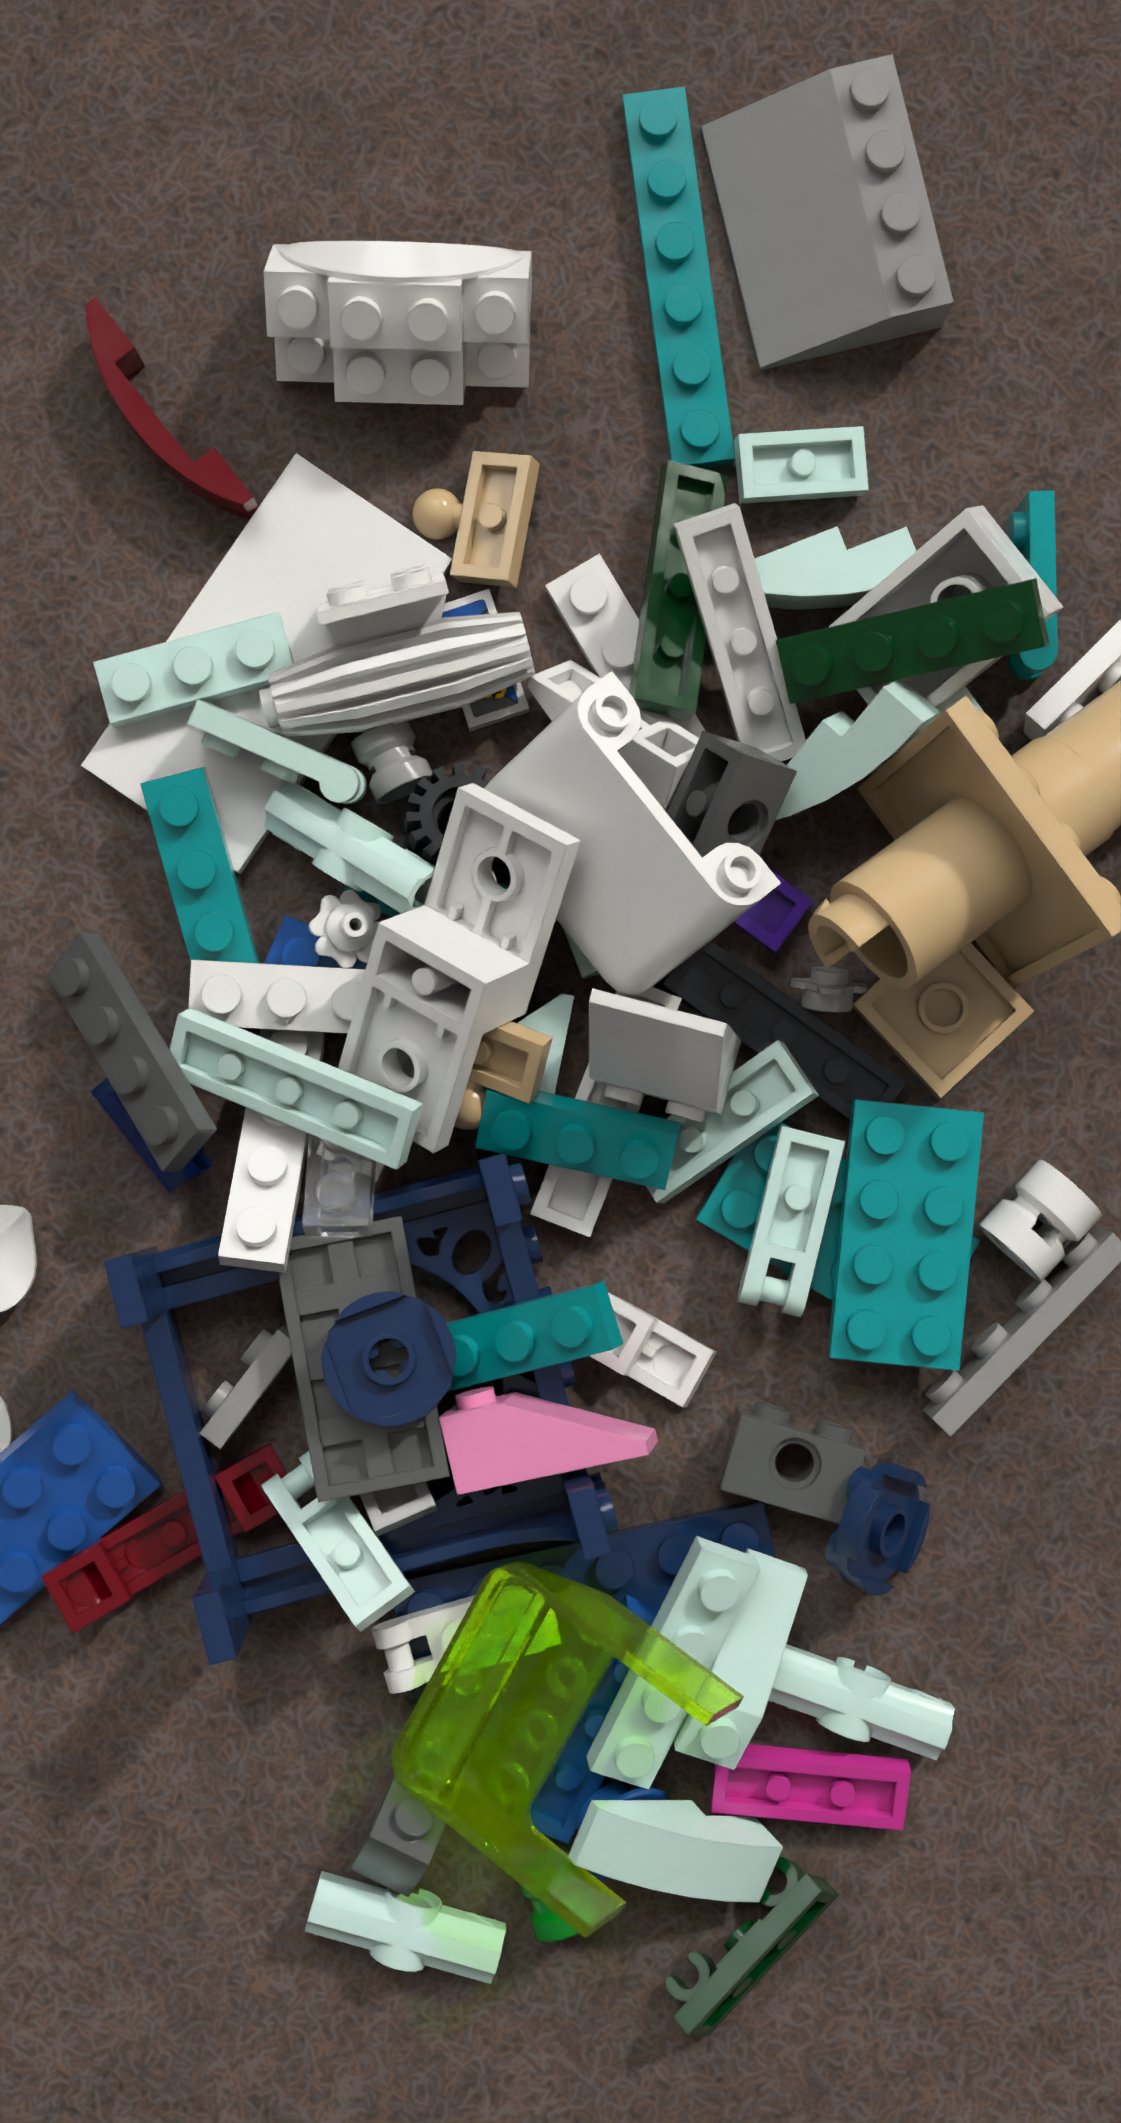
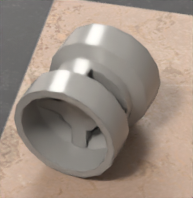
(389, 755)

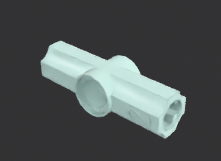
(349, 847)
(862, 1702)
(406, 1930)

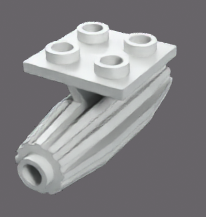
(395, 659)

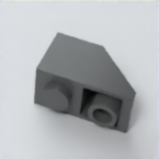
(398, 1840)

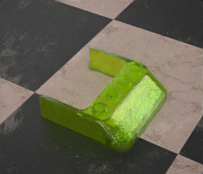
(508, 1707)

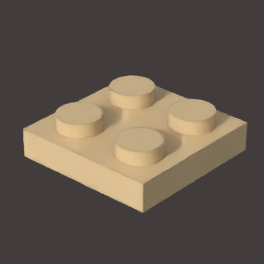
(945, 1018)

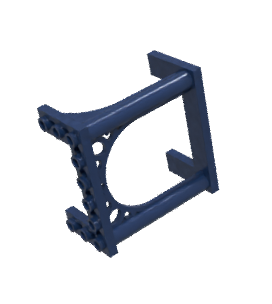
(550, 1507)

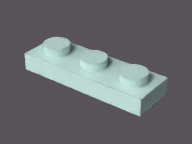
(193, 668)
(757, 1100)

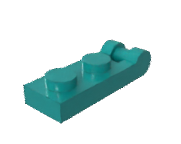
(1034, 536)

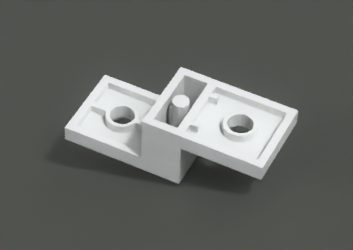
(460, 958)

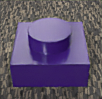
(774, 915)

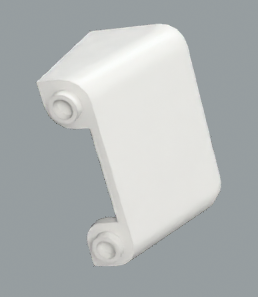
(637, 885)

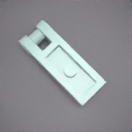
(281, 755)
(791, 1218)
(340, 1547)

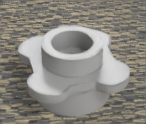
(828, 989)

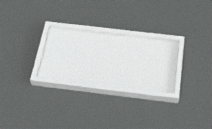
(287, 557)

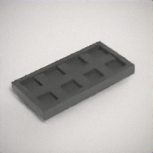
(319, 1283)

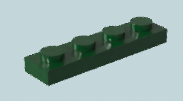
(670, 626)
(913, 641)

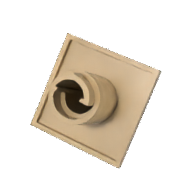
(984, 850)

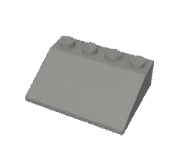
(828, 215)

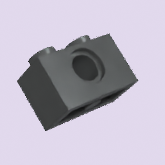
(729, 794)
(815, 1490)

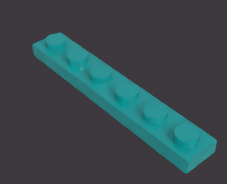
(678, 278)

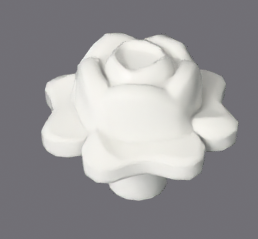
(345, 928)

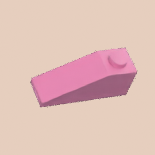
(527, 1438)

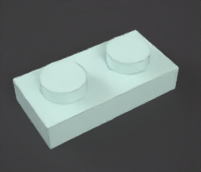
(801, 464)

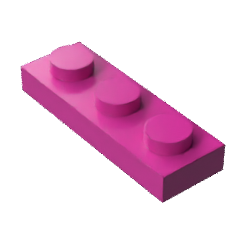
(814, 1787)

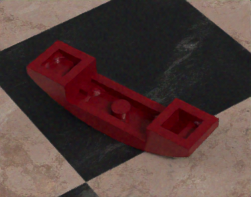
(118, 362)
(156, 1543)

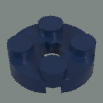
(354, 1343)
(879, 1527)

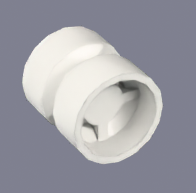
(1053, 1200)

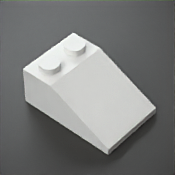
(957, 561)
(660, 1054)

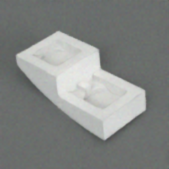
(656, 1354)

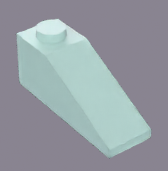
(748, 1662)

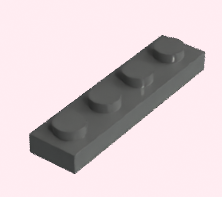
(131, 1052)

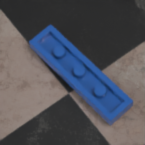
(570, 1778)

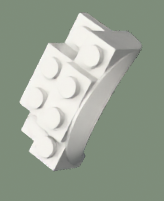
(399, 318)

